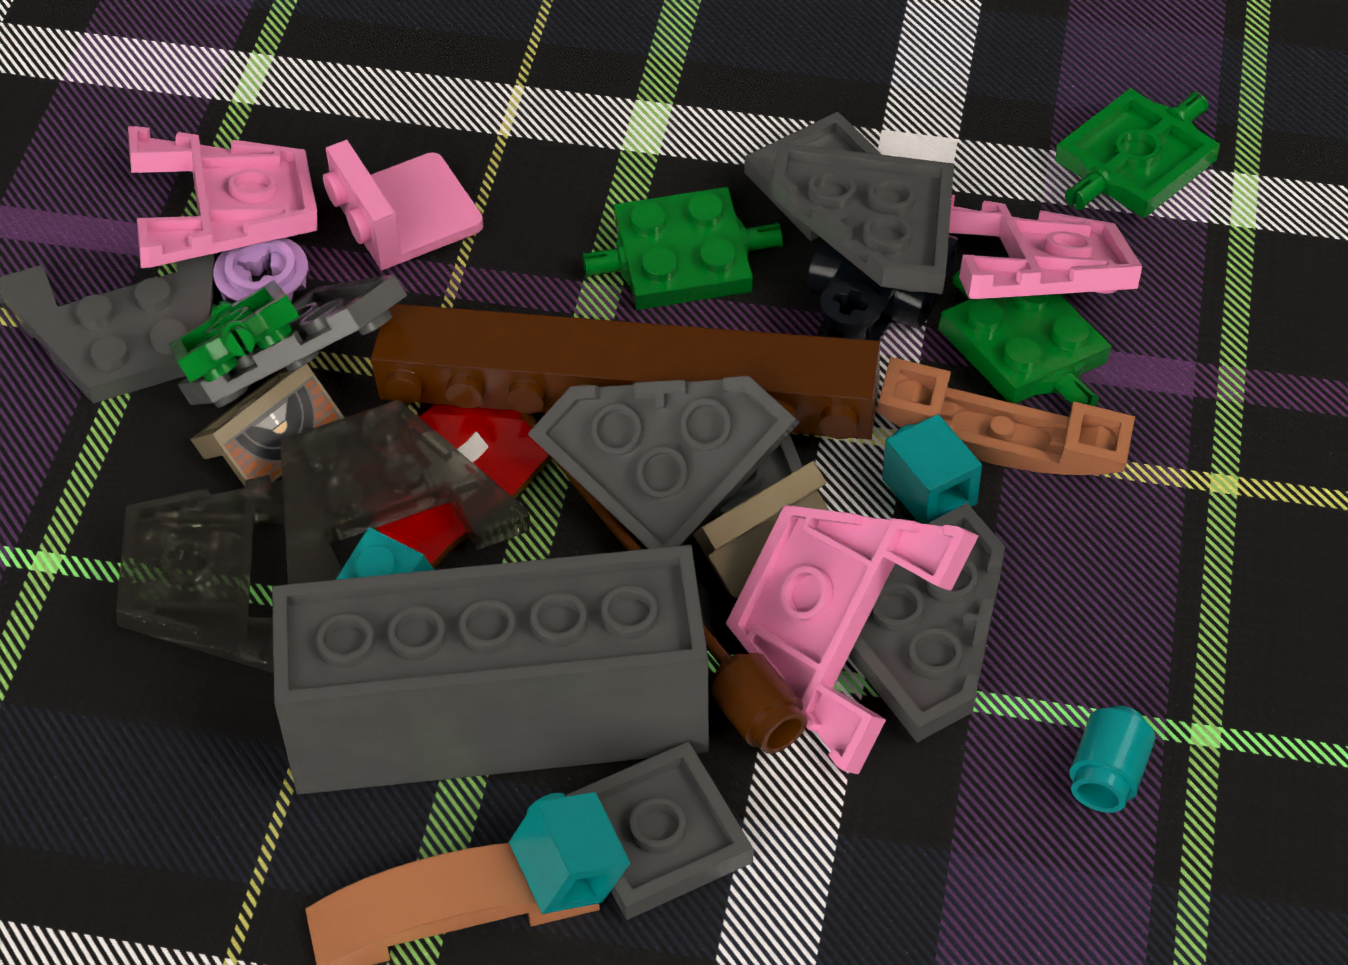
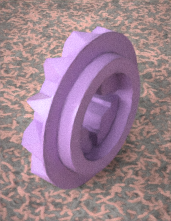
(235, 266)

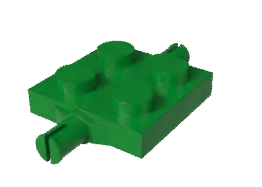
(1137, 152)
(682, 248)
(231, 330)
(1027, 344)

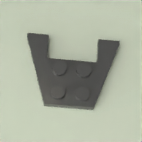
(117, 337)

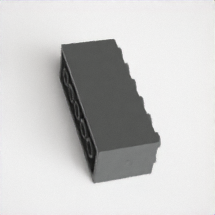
(490, 669)

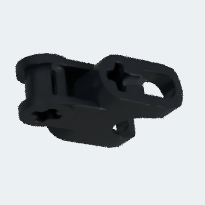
(860, 307)

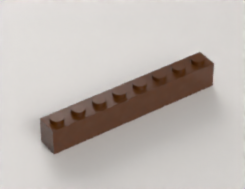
(534, 359)

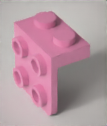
(401, 207)

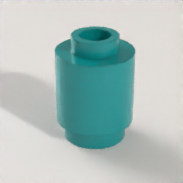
(1111, 758)

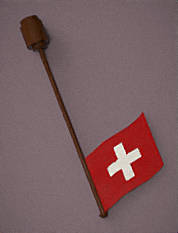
(499, 445)

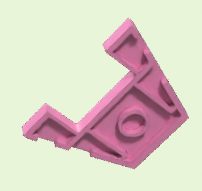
(241, 196)
(1045, 254)
(815, 597)

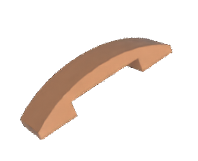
(1008, 433)
(422, 902)

